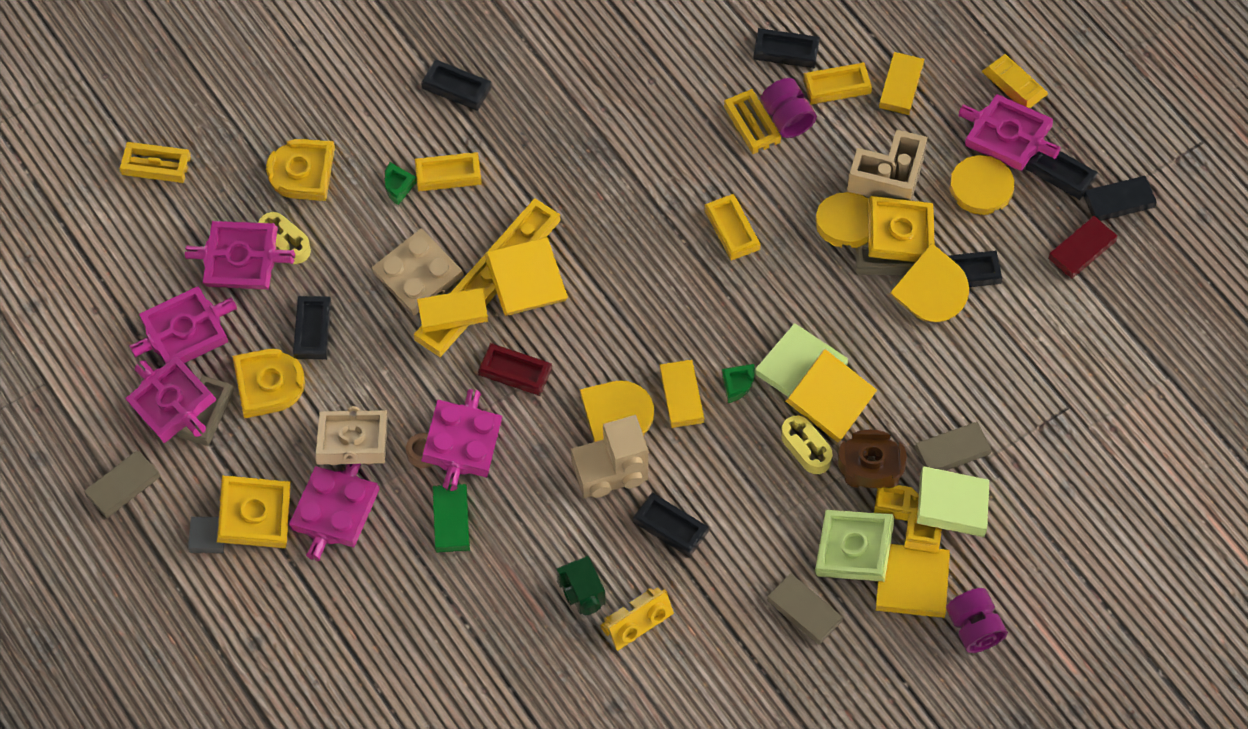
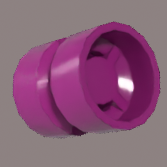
(788, 107)
(975, 616)

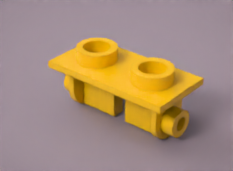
(648, 611)

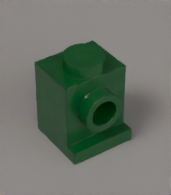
(581, 585)

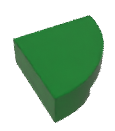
(398, 182)
(738, 381)

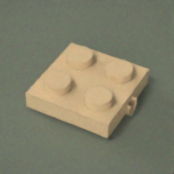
(417, 270)
(351, 438)

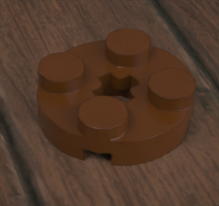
(881, 473)

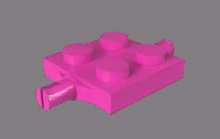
(1009, 132)
(240, 255)
(183, 327)
(170, 399)
(461, 439)
(334, 508)

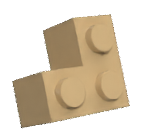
(889, 174)
(614, 461)

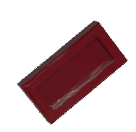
(1082, 247)
(515, 369)

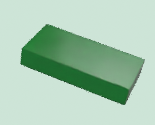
(451, 519)

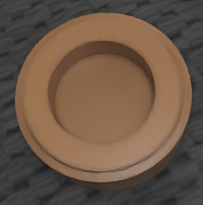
(415, 449)

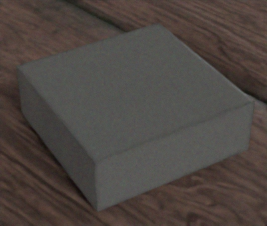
(204, 536)

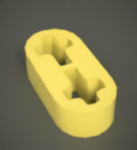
(290, 233)
(812, 440)

